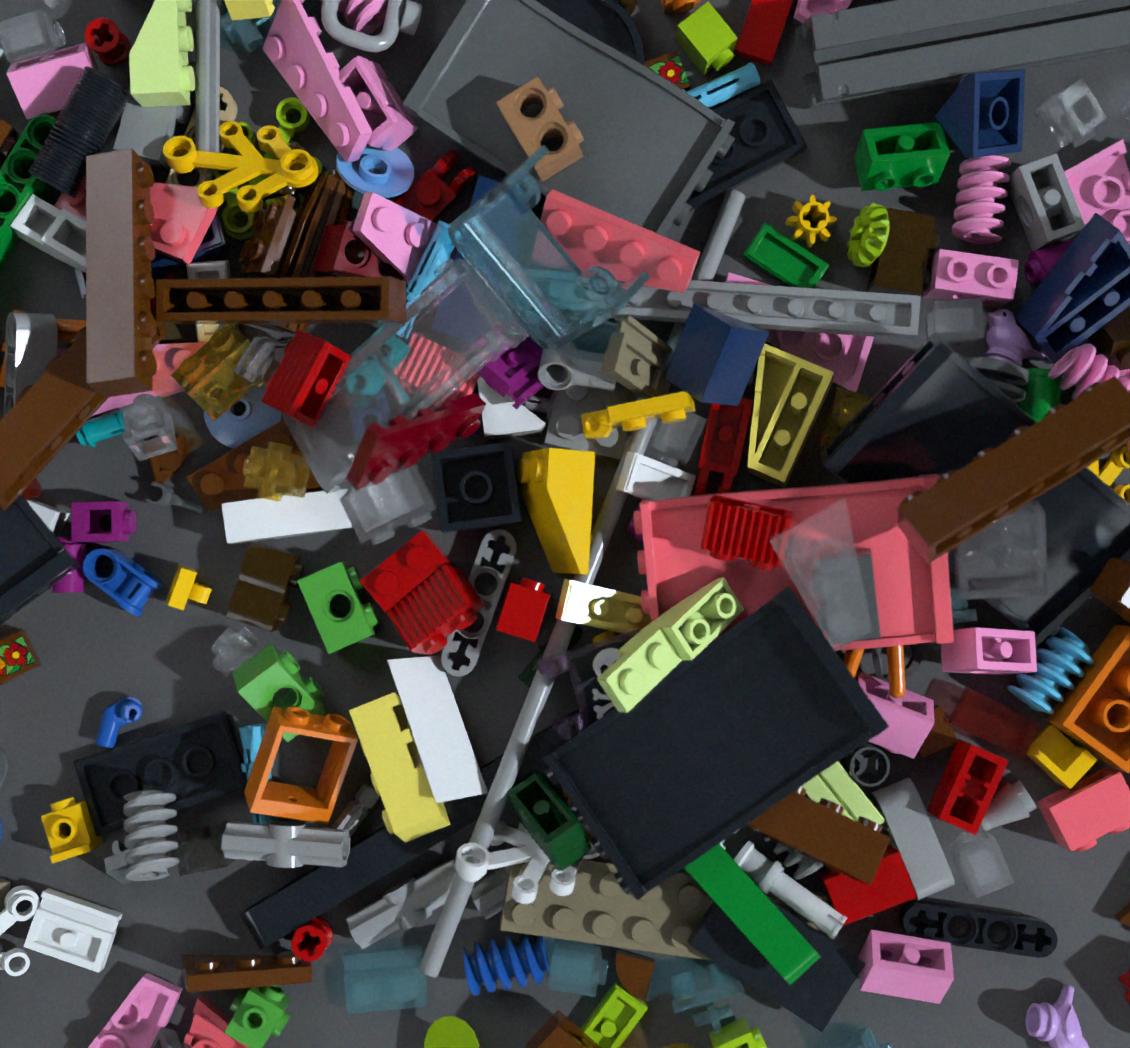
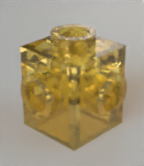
(276, 472)

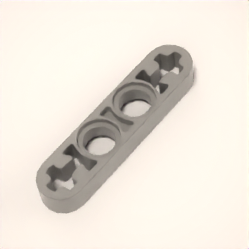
(490, 602)

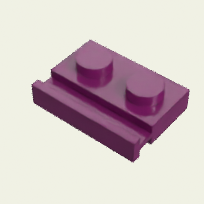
(515, 372)

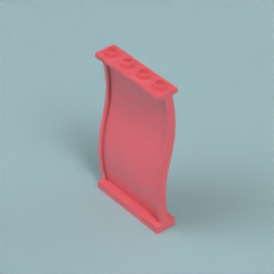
(909, 592)

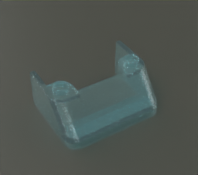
(530, 267)

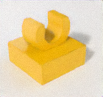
(185, 588)

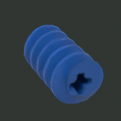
(505, 964)

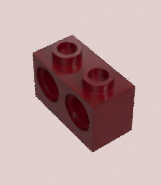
(361, 260)

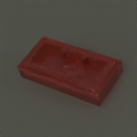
(994, 722)

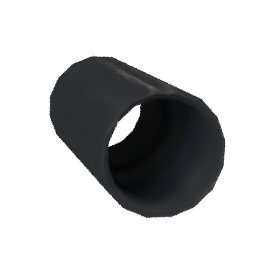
(80, 127)

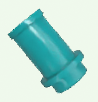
(101, 428)

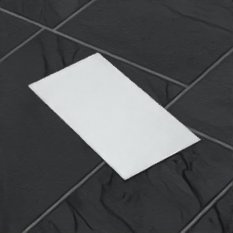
(437, 728)

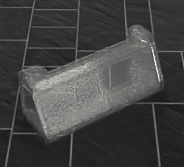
(409, 366)

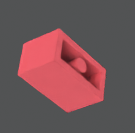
(1088, 809)

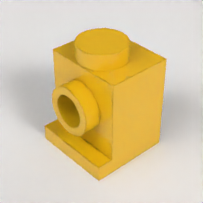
(82, 835)

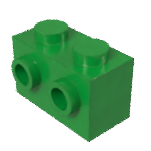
(901, 156)

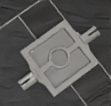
(565, 419)

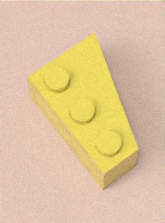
(784, 411)
(397, 769)

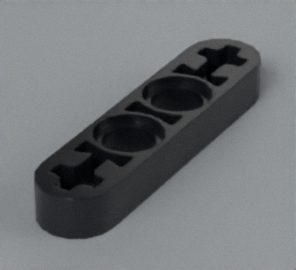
(978, 924)

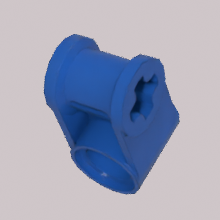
(128, 584)

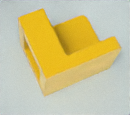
(1059, 757)

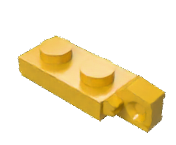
(634, 414)

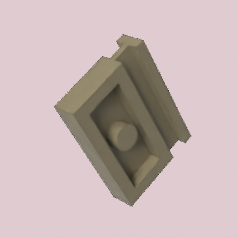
(636, 358)

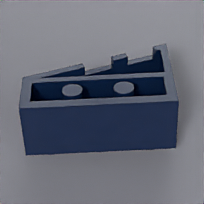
(1080, 291)

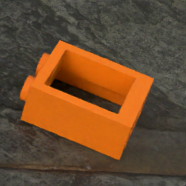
(292, 800)

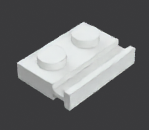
(73, 930)

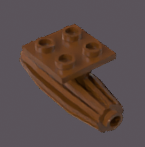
(289, 241)

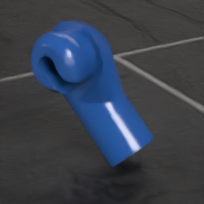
(116, 716)

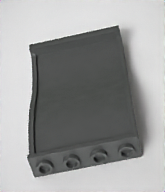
(640, 132)

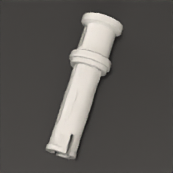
(772, 879)

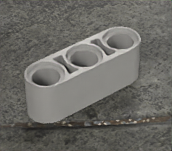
(28, 350)
(913, 837)

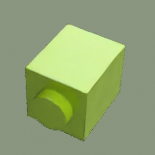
(706, 39)

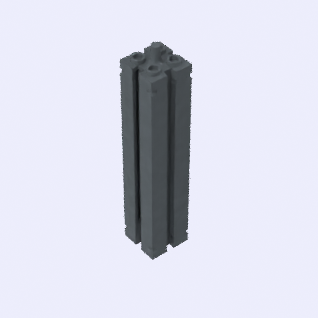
(942, 41)

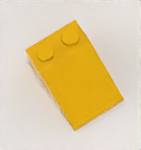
(559, 502)

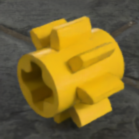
(819, 214)

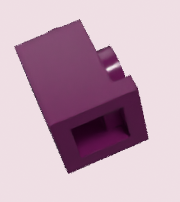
(89, 519)

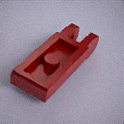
(430, 195)
(723, 444)

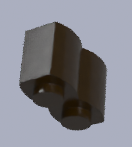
(265, 587)

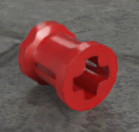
(108, 41)
(307, 949)

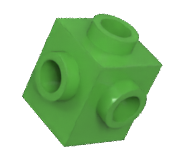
(258, 1015)

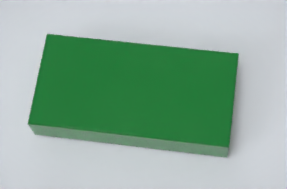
(784, 259)

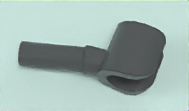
(170, 498)

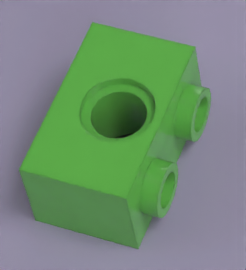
(320, 591)
(271, 671)

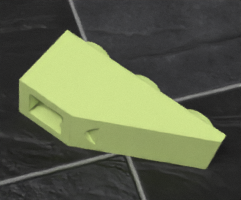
(160, 56)

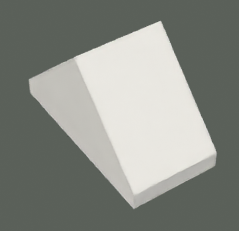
(502, 419)

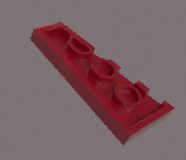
(408, 440)

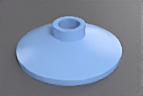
(378, 172)
(236, 430)

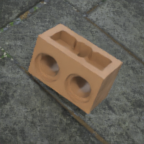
(536, 131)

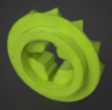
(868, 235)

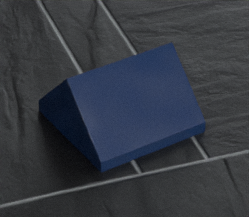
(986, 113)
(715, 356)

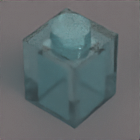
(576, 968)

